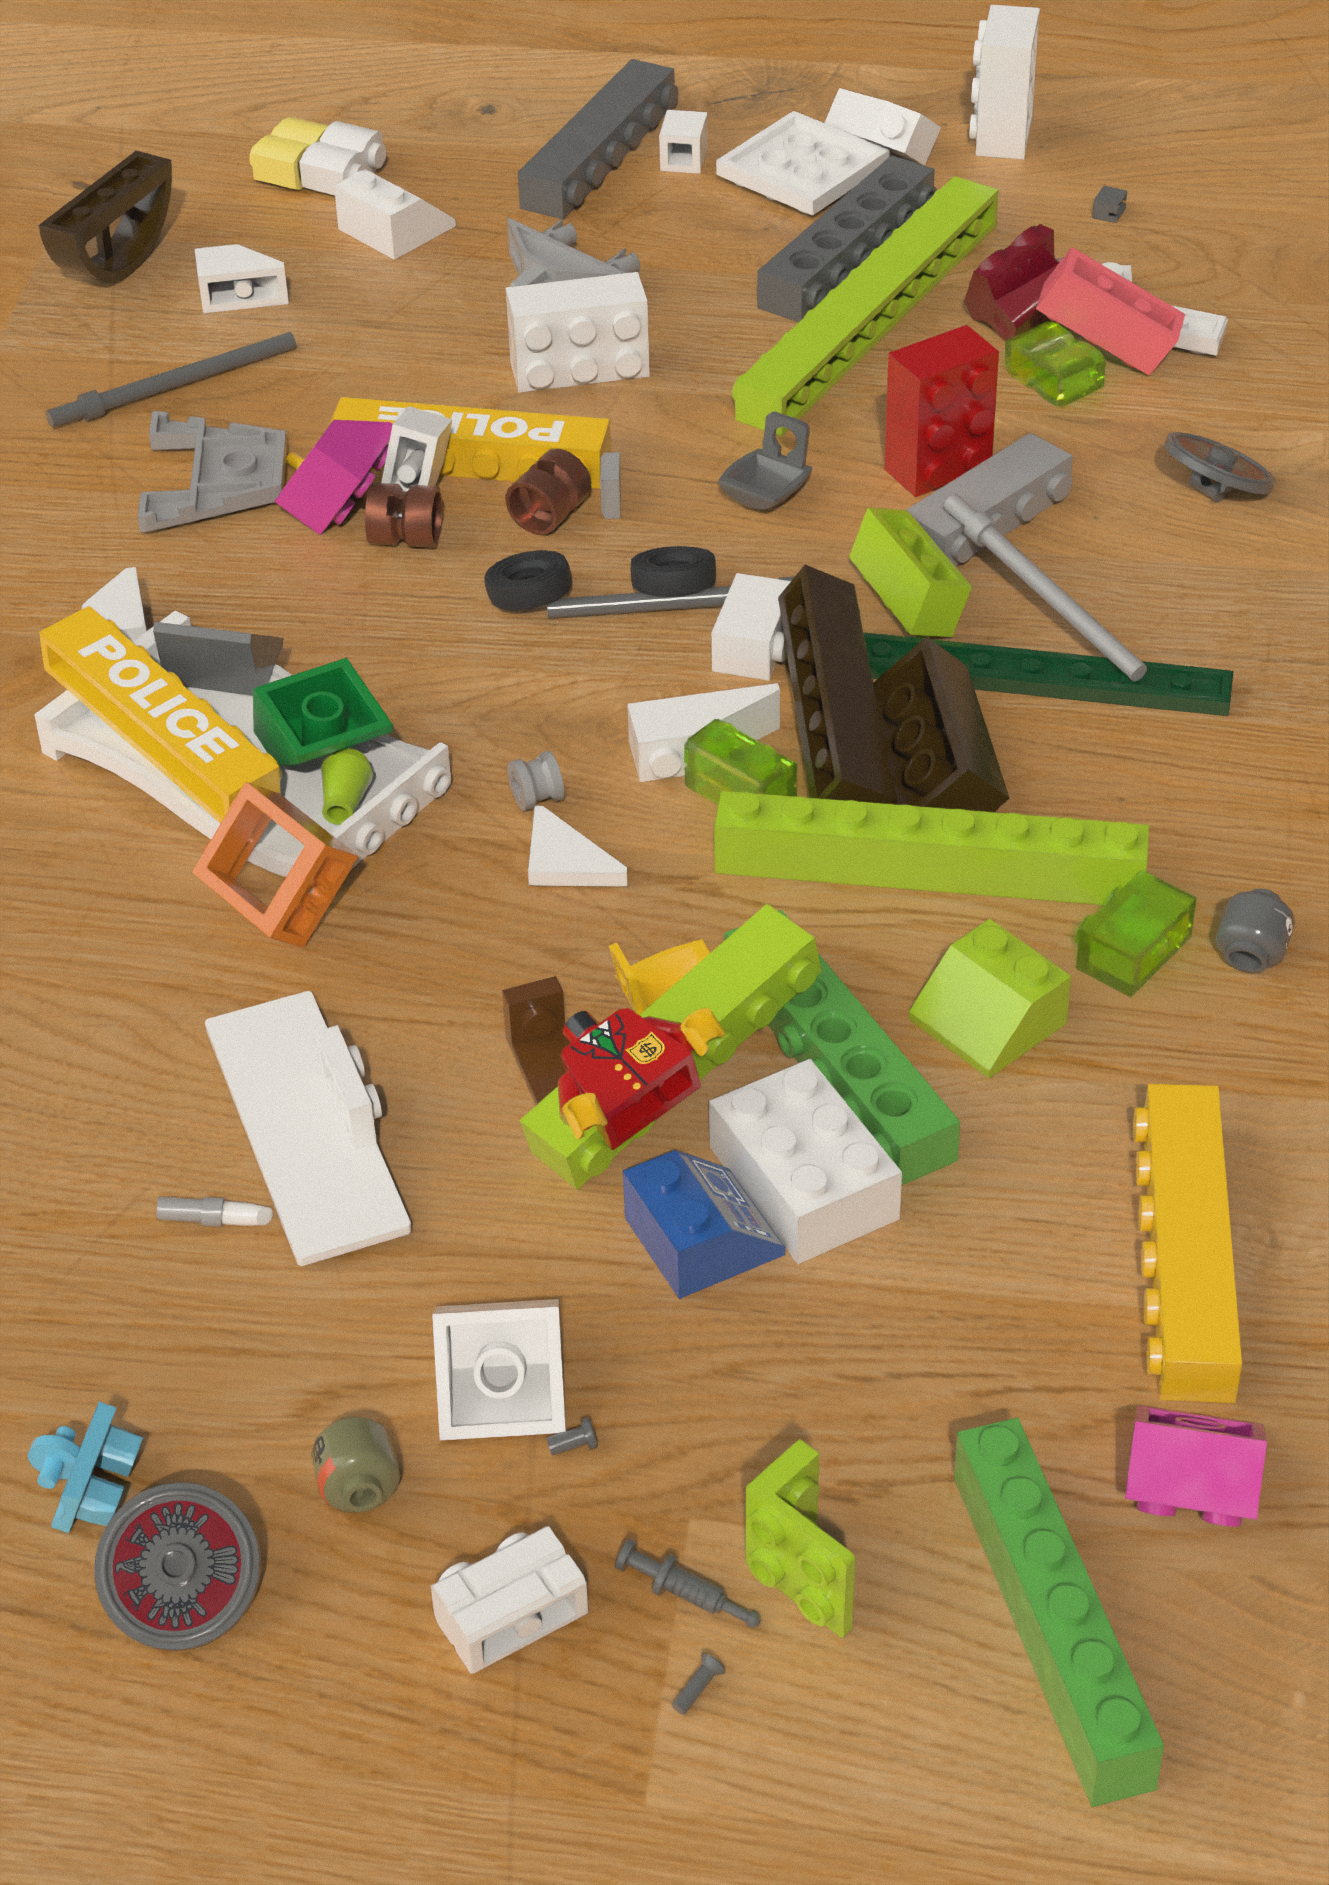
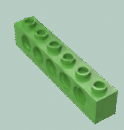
(868, 1074)

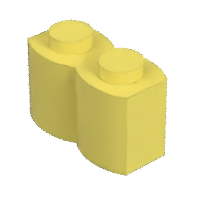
(278, 155)

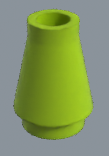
(344, 782)

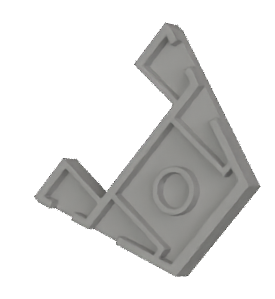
(229, 471)

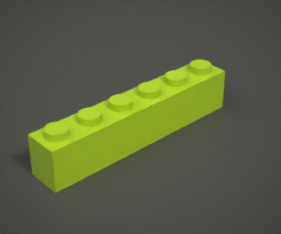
(743, 987)

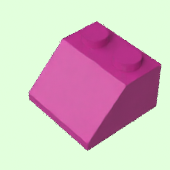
(1196, 1465)

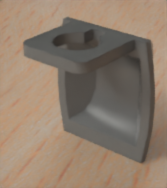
(765, 475)

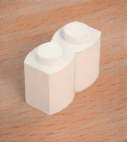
(339, 154)

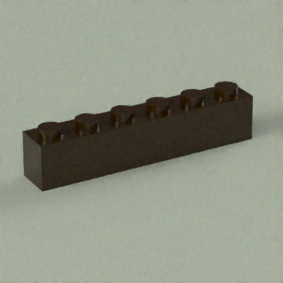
(834, 690)

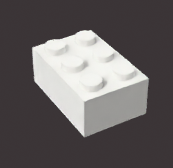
(1004, 81)
(578, 331)
(805, 1160)

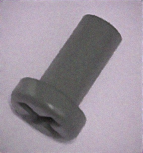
(573, 1438)

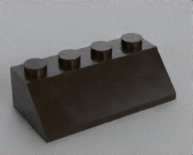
(937, 734)

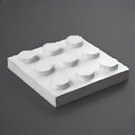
(801, 162)

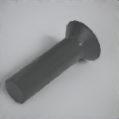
(709, 1668)

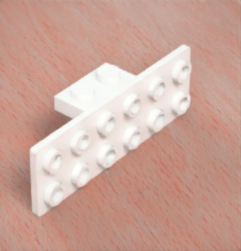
(309, 1126)

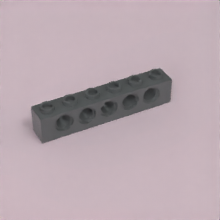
(843, 238)

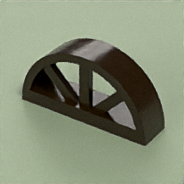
(136, 190)

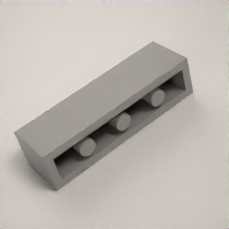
(1006, 487)

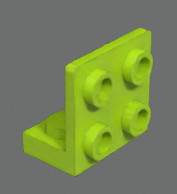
(789, 1547)

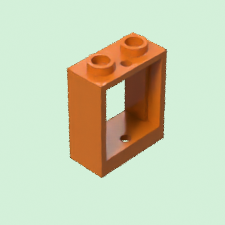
(320, 865)

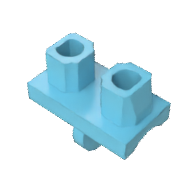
(84, 1494)

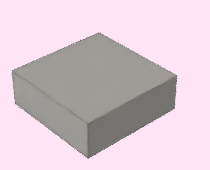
(610, 485)

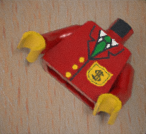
(629, 1069)

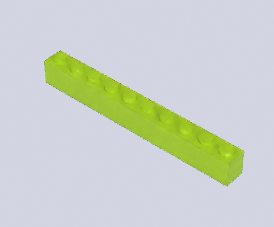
(866, 304)

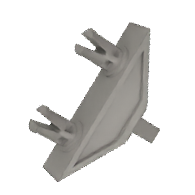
(550, 258)

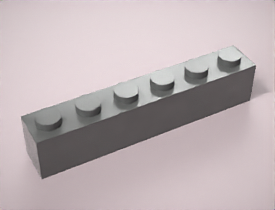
(596, 139)

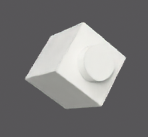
(683, 141)

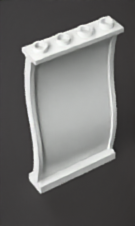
(401, 784)

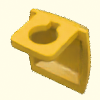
(655, 974)

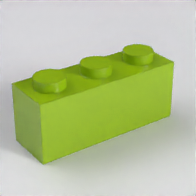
(910, 572)

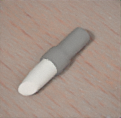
(212, 1211)

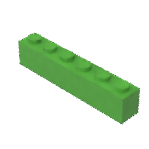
(1058, 1614)

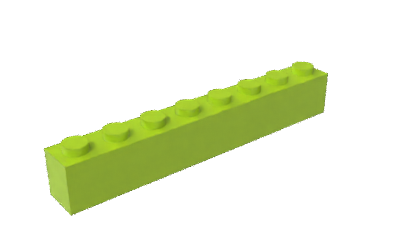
(926, 848)

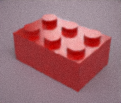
(940, 409)

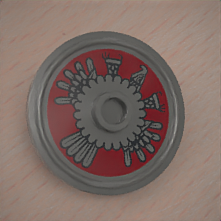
(1218, 462)
(177, 1566)

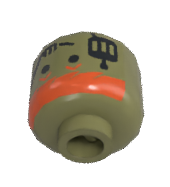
(353, 1461)

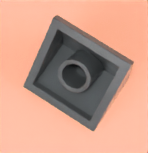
(216, 657)

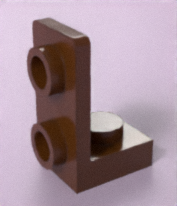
(535, 1033)

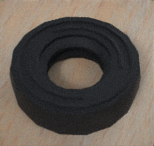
(673, 570)
(528, 580)

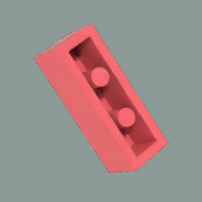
(1110, 311)

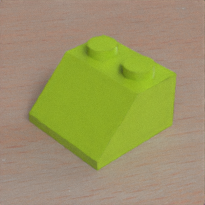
(992, 999)

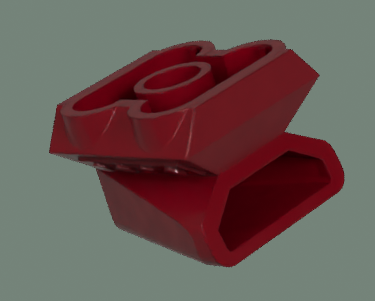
(1011, 281)

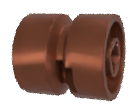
(548, 491)
(419, 509)

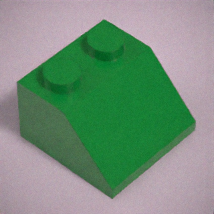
(316, 713)

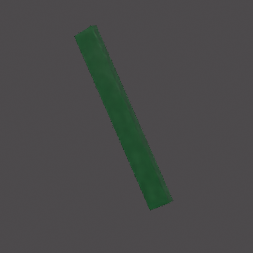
(1070, 675)

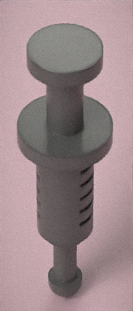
(682, 1583)

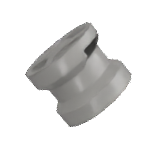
(535, 780)

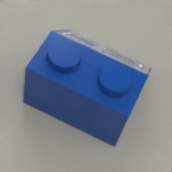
(696, 1221)

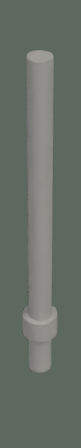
(985, 532)

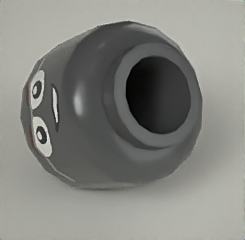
(1255, 930)

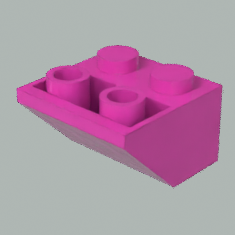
(334, 471)

